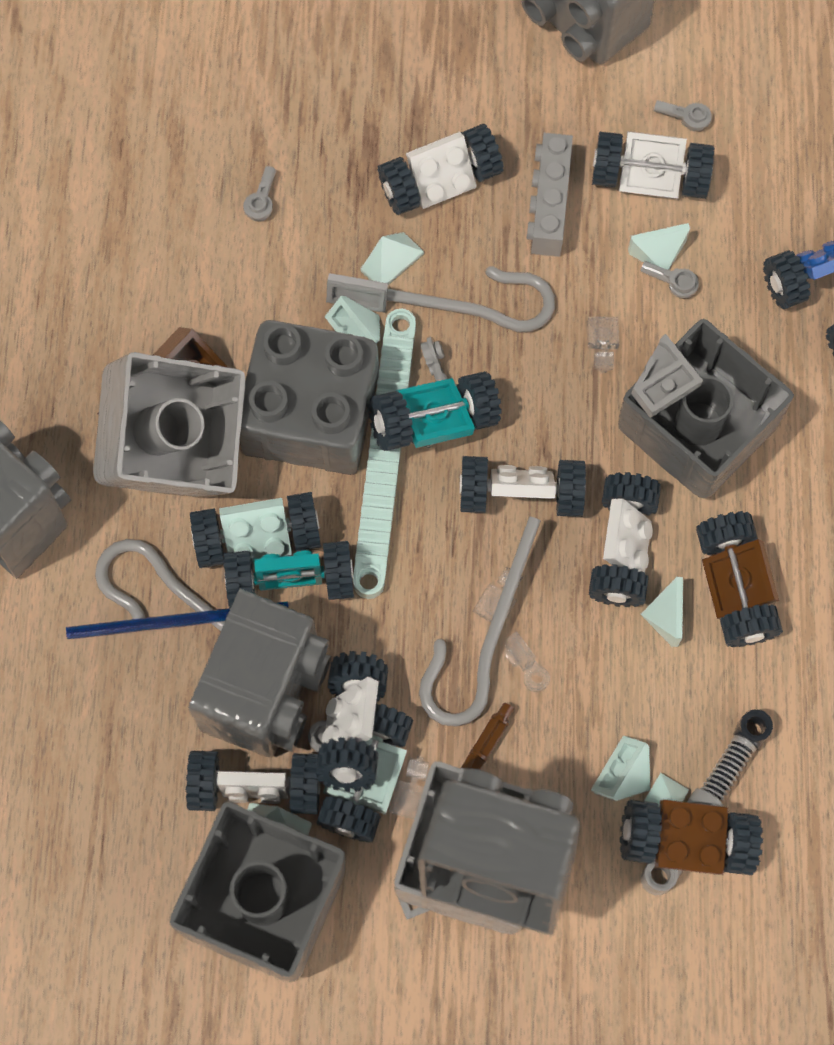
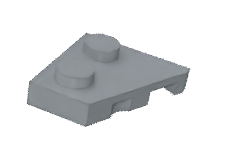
(665, 378)

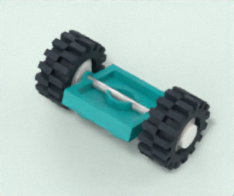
(435, 411)
(291, 571)

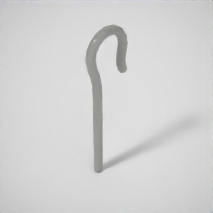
(485, 312)
(161, 569)
(488, 647)

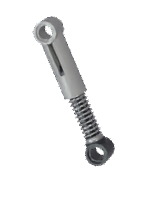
(742, 746)

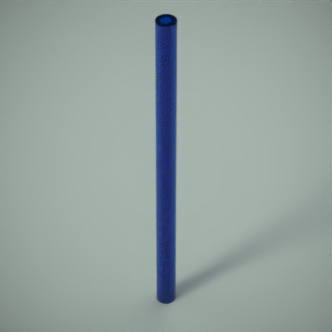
(149, 623)

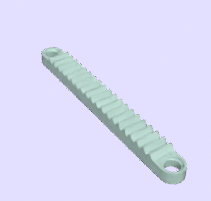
(383, 465)

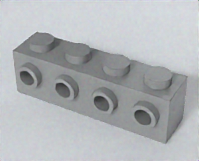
(551, 196)

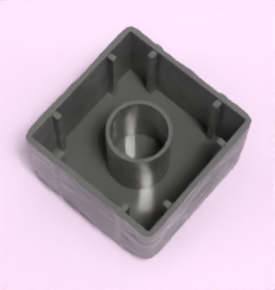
(593, 26)
(308, 396)
(717, 424)
(28, 505)
(258, 675)
(500, 851)
(259, 892)

